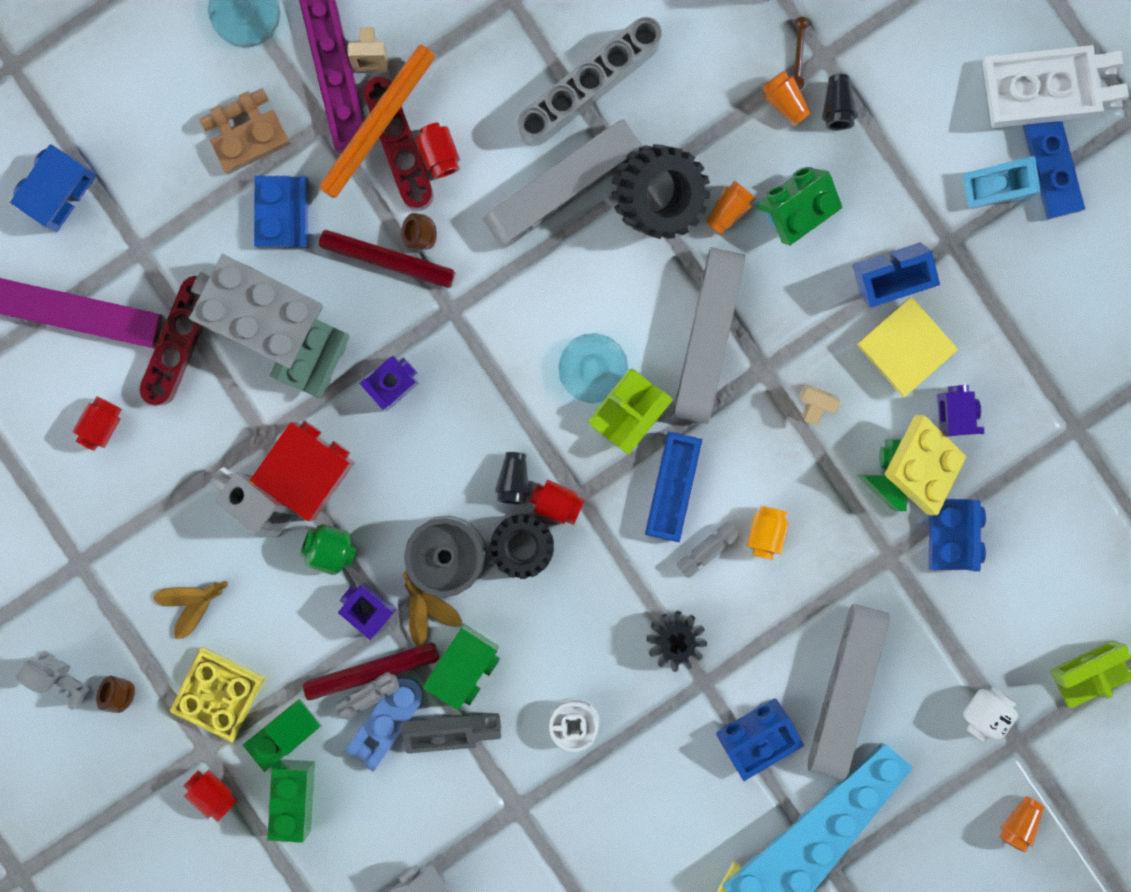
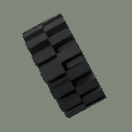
(522, 568)

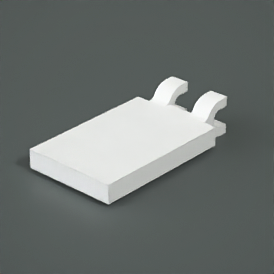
(1051, 85)

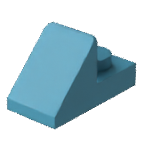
(1002, 183)

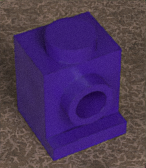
(386, 396)
(959, 411)
(366, 623)

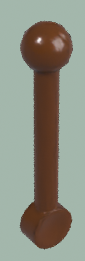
(801, 24)

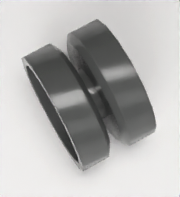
(438, 576)

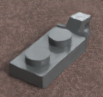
(449, 732)

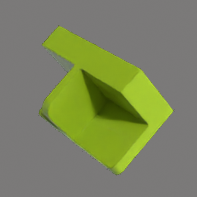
(629, 411)
(1093, 673)

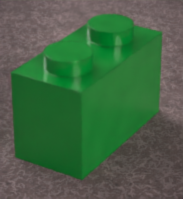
(461, 668)
(291, 801)

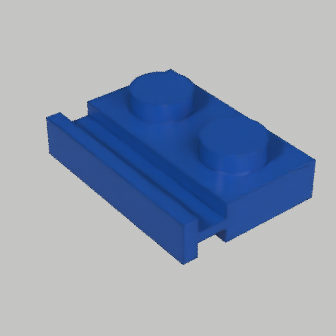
(280, 212)

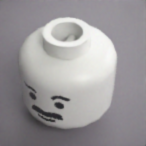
(990, 714)

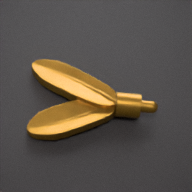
(196, 604)
(424, 604)

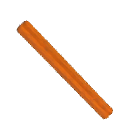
(377, 121)

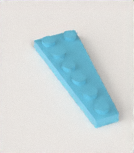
(822, 835)

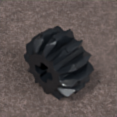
(664, 644)

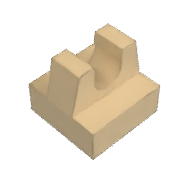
(368, 53)
(817, 403)

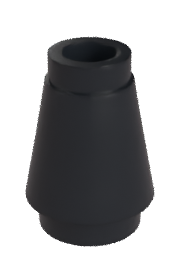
(839, 104)
(513, 479)

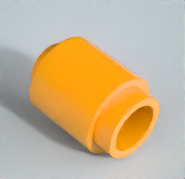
(768, 532)

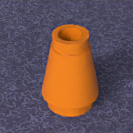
(786, 97)
(730, 207)
(1022, 824)

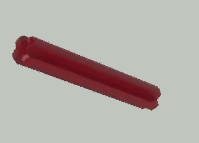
(386, 258)
(370, 671)

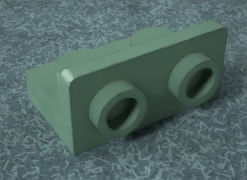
(315, 360)

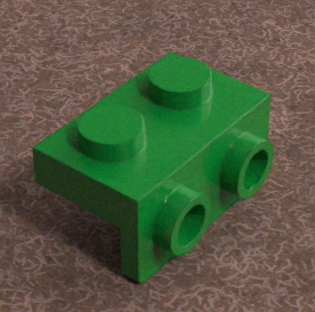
(801, 203)

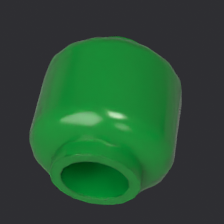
(327, 549)

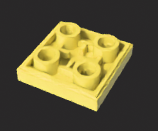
(907, 347)
(217, 694)

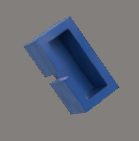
(49, 185)
(906, 273)

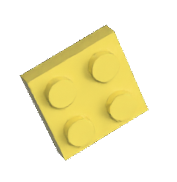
(925, 465)

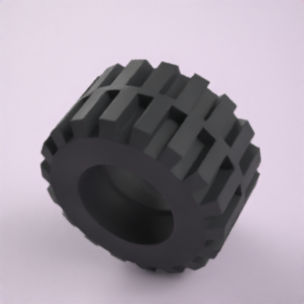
(686, 198)

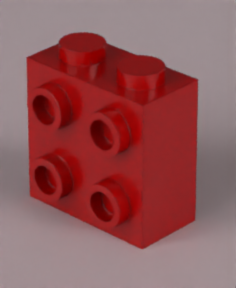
(303, 469)

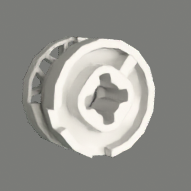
(574, 725)

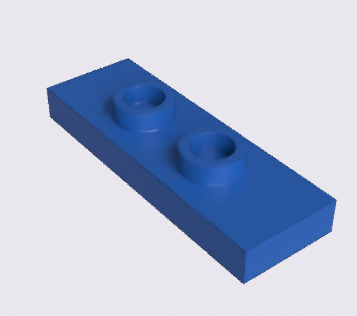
(1055, 169)
(673, 486)

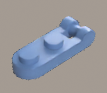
(385, 722)

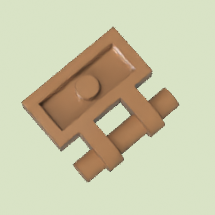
(249, 141)

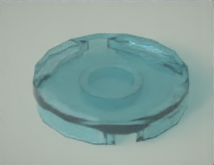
(244, 21)
(592, 367)

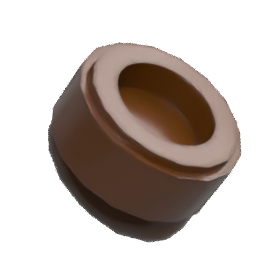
(419, 232)
(115, 694)

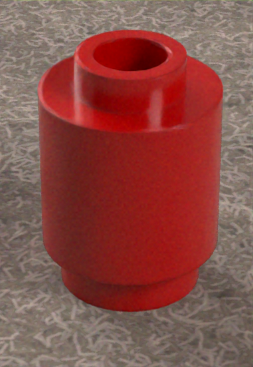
(438, 150)
(97, 423)
(557, 502)
(209, 795)

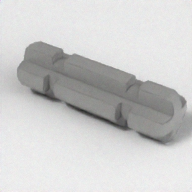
(708, 549)
(367, 696)

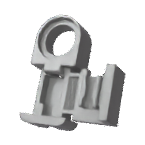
(45, 672)

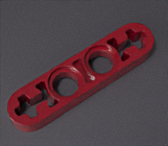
(400, 143)
(171, 338)

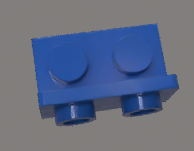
(957, 536)
(759, 739)

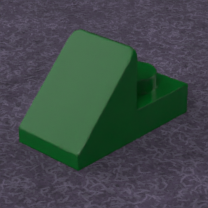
(881, 485)
(282, 735)

